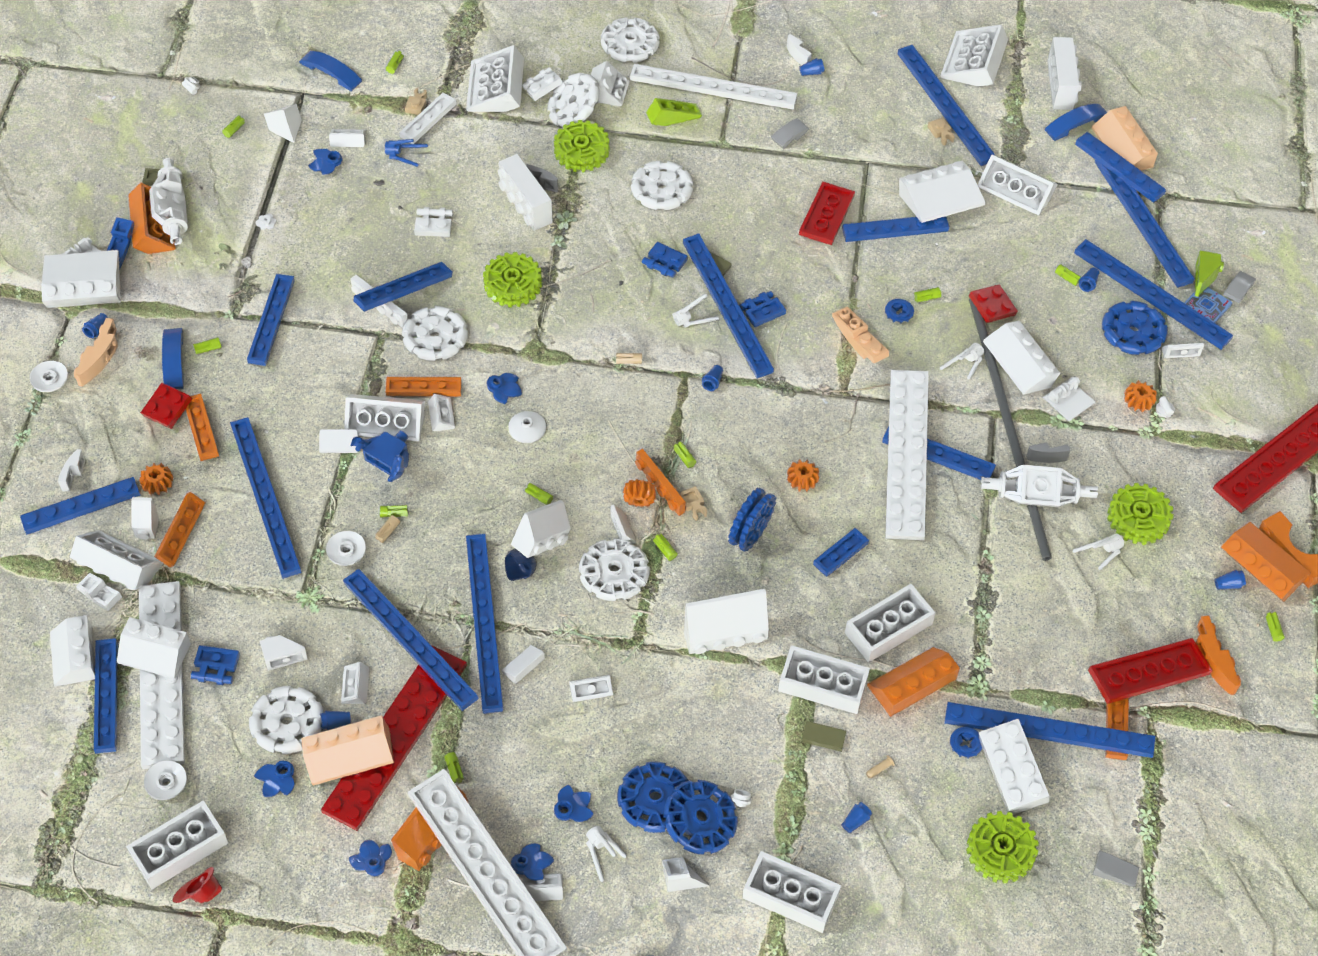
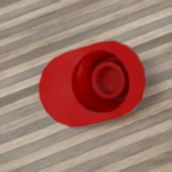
(200, 889)

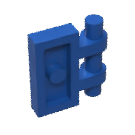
(668, 257)
(764, 312)
(216, 659)

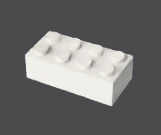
(1063, 73)
(525, 192)
(889, 623)
(823, 679)
(1013, 767)
(177, 844)
(791, 891)

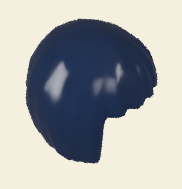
(519, 566)

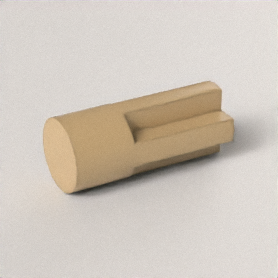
(628, 358)
(385, 531)

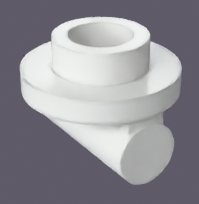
(191, 84)
(1165, 408)

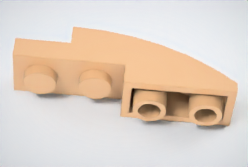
(858, 335)
(97, 356)

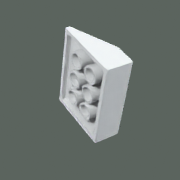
(975, 55)
(496, 81)
(940, 191)
(81, 279)
(726, 621)

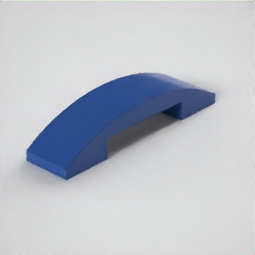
(346, 77)
(1061, 126)
(121, 237)
(172, 358)

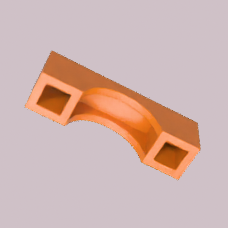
(1277, 529)

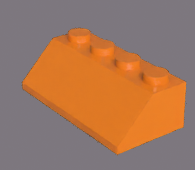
(147, 232)
(1265, 561)
(914, 680)
(416, 840)

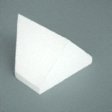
(284, 121)
(680, 875)

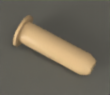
(880, 767)

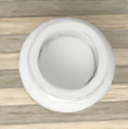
(741, 798)

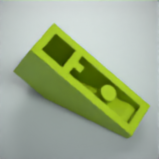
(670, 112)
(1206, 270)

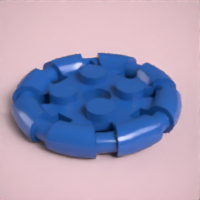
(1139, 319)
(643, 789)
(692, 825)

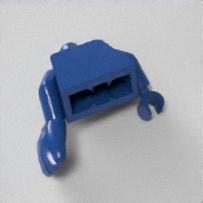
(385, 452)

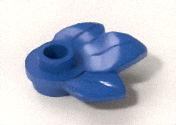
(325, 161)
(505, 388)
(274, 780)
(575, 804)
(371, 858)
(533, 862)

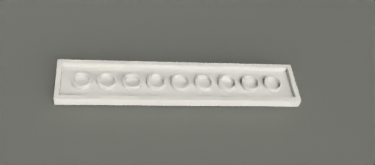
(907, 455)
(160, 695)
(485, 867)

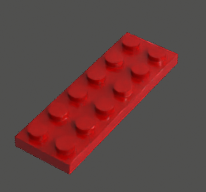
(1149, 670)

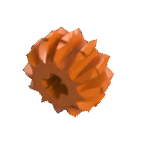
(1140, 396)
(803, 475)
(156, 479)
(639, 493)

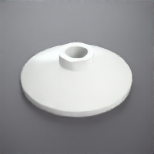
(48, 376)
(527, 432)
(345, 541)
(161, 773)

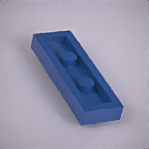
(840, 552)

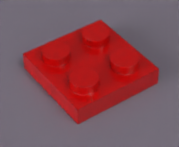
(993, 303)
(166, 405)

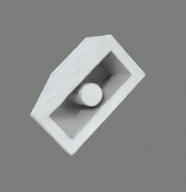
(144, 518)
(281, 652)

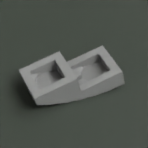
(793, 130)
(546, 179)
(1239, 286)
(1045, 454)

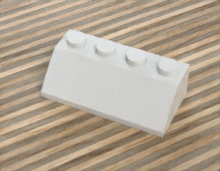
(1016, 185)
(1022, 358)
(384, 414)
(115, 559)

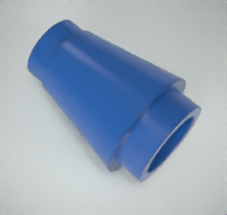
(812, 68)
(1089, 280)
(92, 327)
(712, 378)
(1231, 580)
(334, 719)
(857, 816)

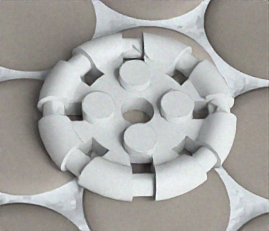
(616, 35)
(579, 87)
(662, 197)
(431, 325)
(611, 579)
(278, 711)

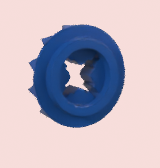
(895, 305)
(966, 734)

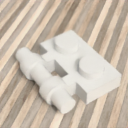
(542, 83)
(433, 226)

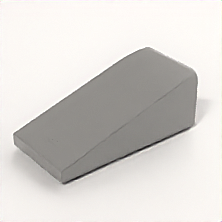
(1115, 869)

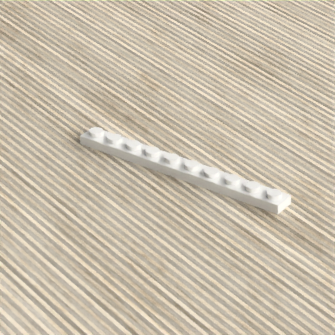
(713, 86)

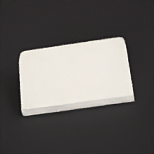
(347, 137)
(1182, 350)
(441, 413)
(337, 440)
(621, 524)
(523, 664)
(355, 684)
(591, 688)
(543, 890)

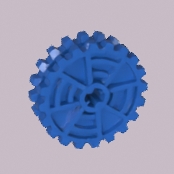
(752, 519)

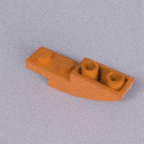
(1219, 660)

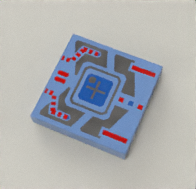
(1209, 304)

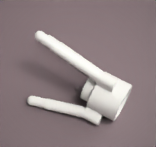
(682, 316)
(972, 353)
(1110, 544)
(599, 839)

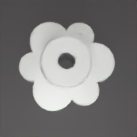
(266, 222)

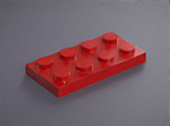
(827, 213)

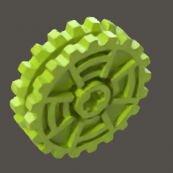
(581, 146)
(512, 279)
(1140, 513)
(1018, 844)

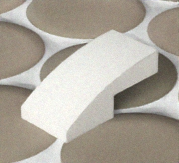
(795, 49)
(72, 467)
(98, 591)

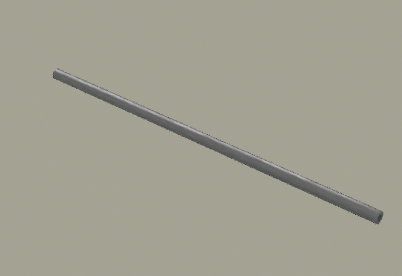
(1010, 429)

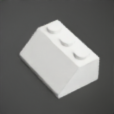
(542, 529)
(152, 647)
(72, 651)

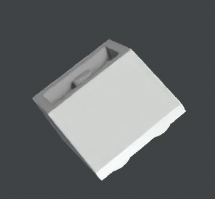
(611, 84)

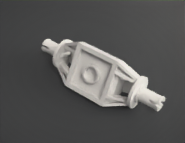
(169, 202)
(1039, 486)

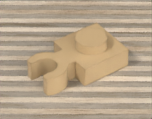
(416, 104)
(941, 129)
(694, 502)

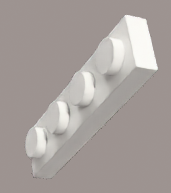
(428, 117)
(391, 310)

